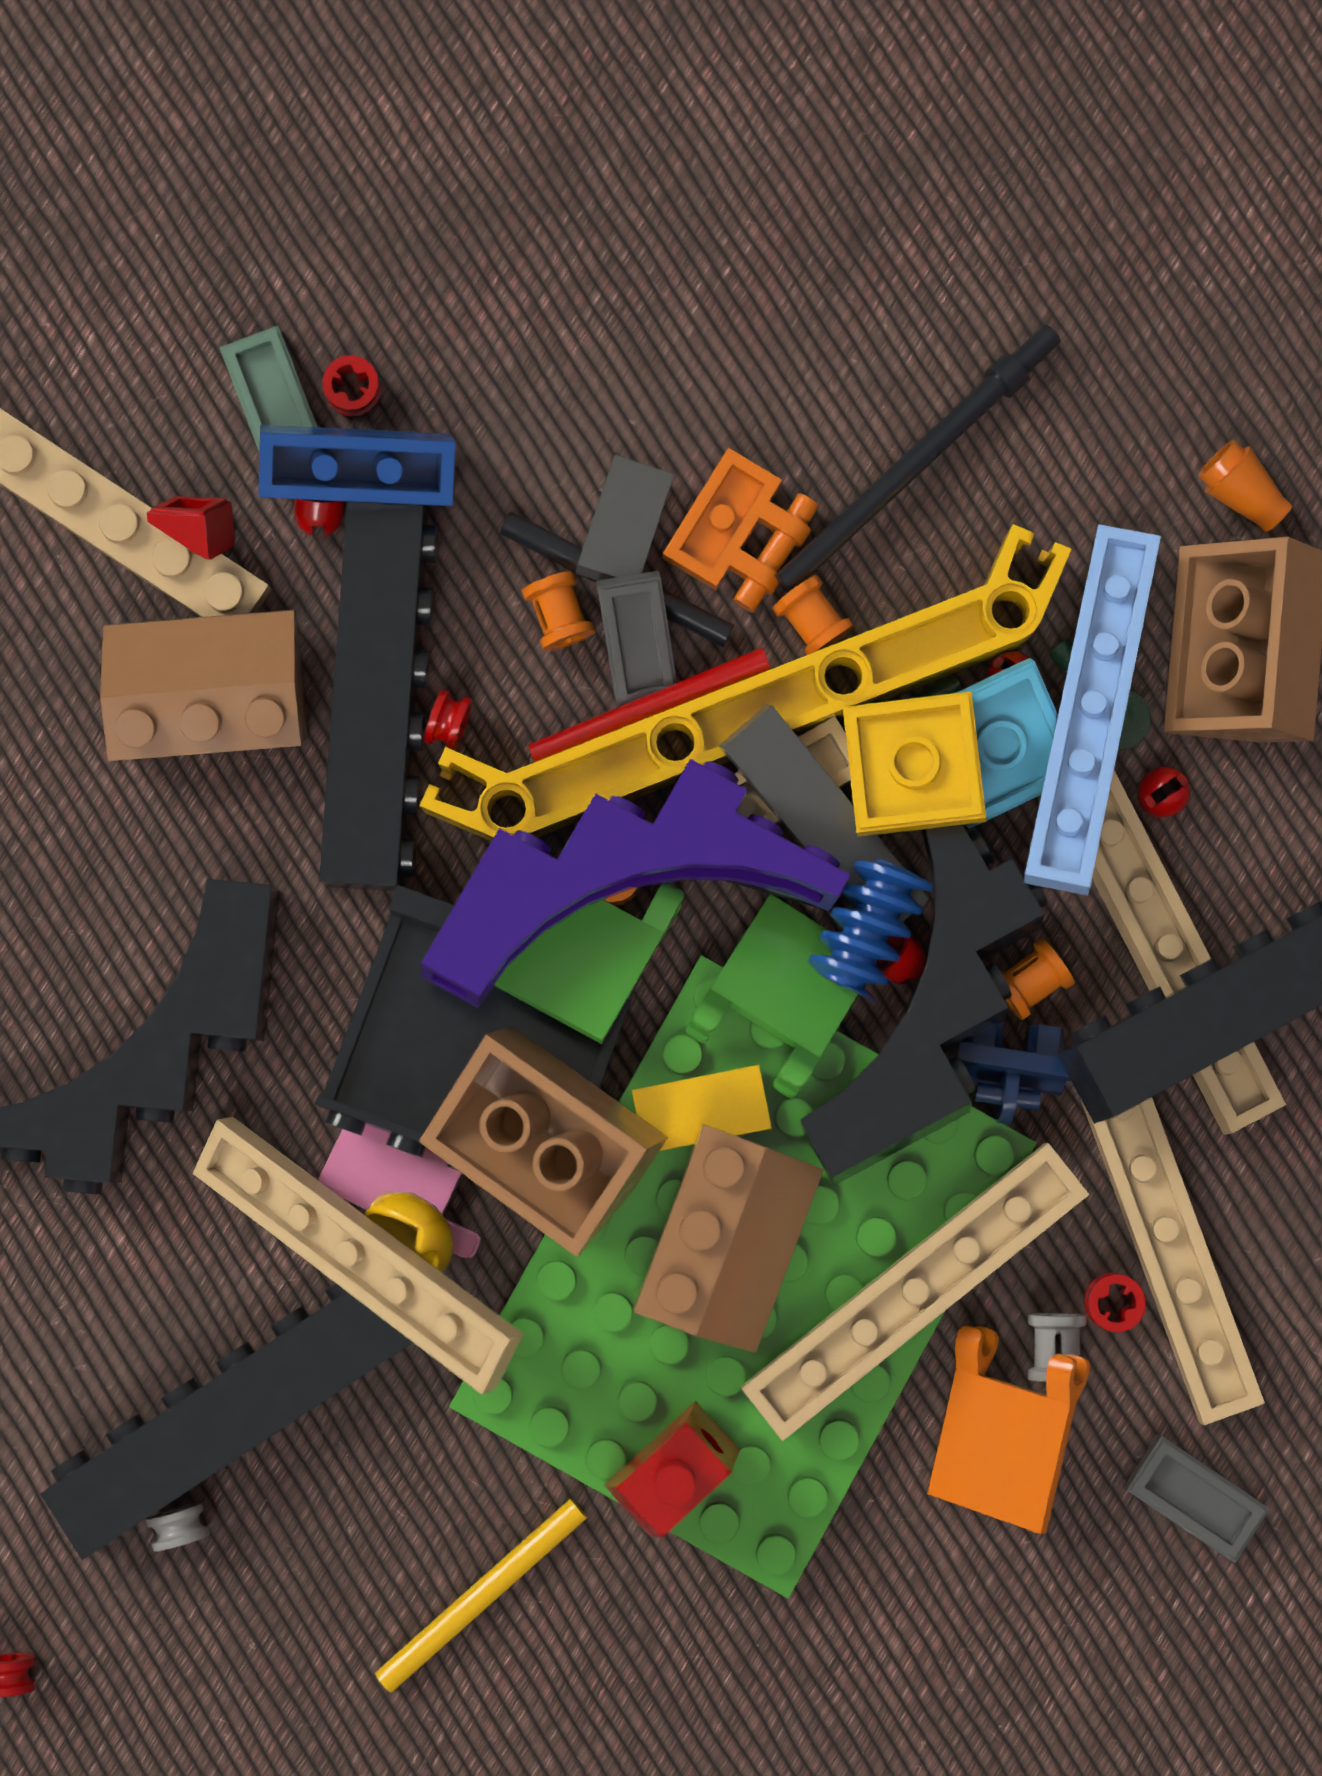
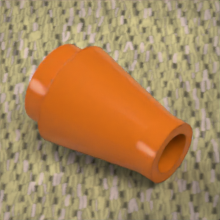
(1244, 485)

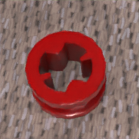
(363, 371)
(448, 720)
(1128, 1316)
(14, 1674)

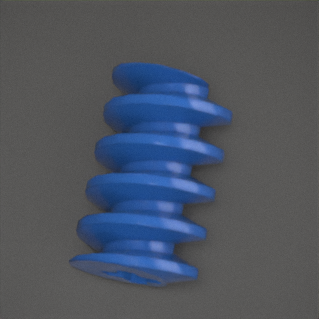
(869, 926)

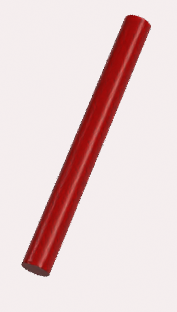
(654, 703)

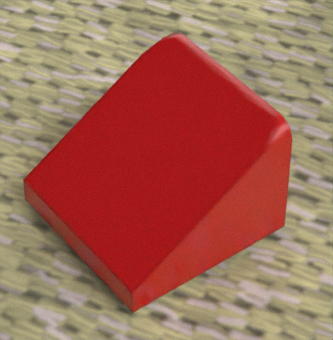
(196, 523)

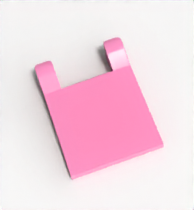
(367, 1167)

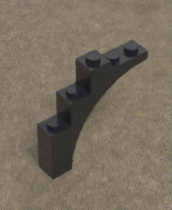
(215, 995)
(911, 1082)

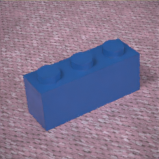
(356, 465)

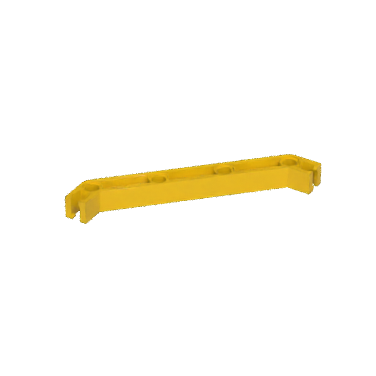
(884, 660)

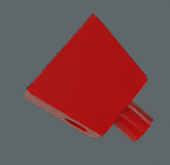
(674, 1471)

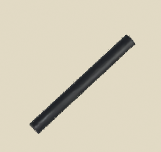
(568, 554)

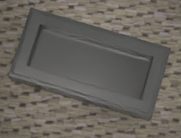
(624, 520)
(636, 635)
(1196, 1498)

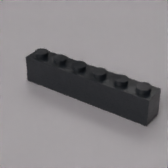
(376, 696)
(1201, 1022)
(218, 1421)

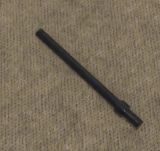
(1003, 378)

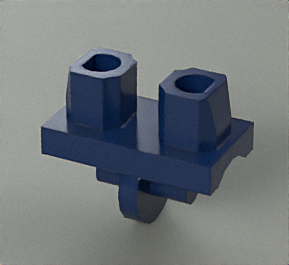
(1015, 1076)

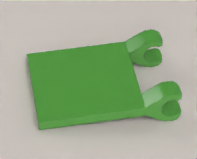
(591, 962)
(778, 990)

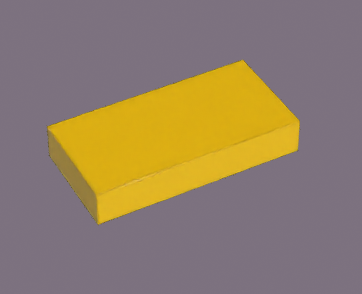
(723, 1100)

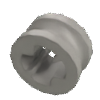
(177, 1526)

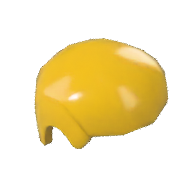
(416, 1225)

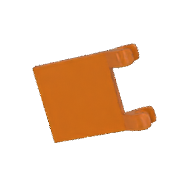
(1002, 1441)

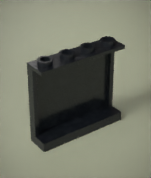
(416, 1038)

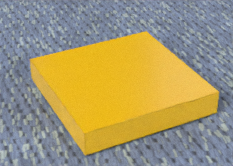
(914, 764)

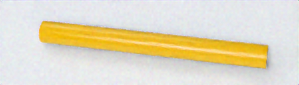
(480, 1595)

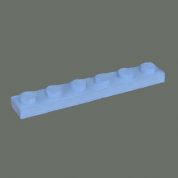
(1092, 710)

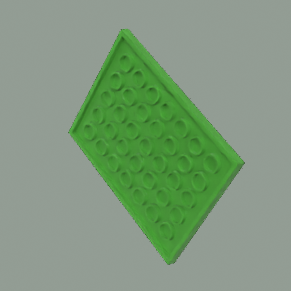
(605, 1381)

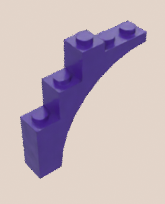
(696, 837)

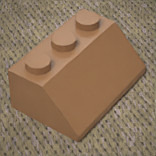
(1246, 641)
(202, 685)
(542, 1138)
(727, 1239)

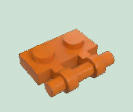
(723, 520)

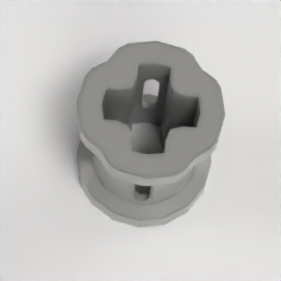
(1045, 1329)

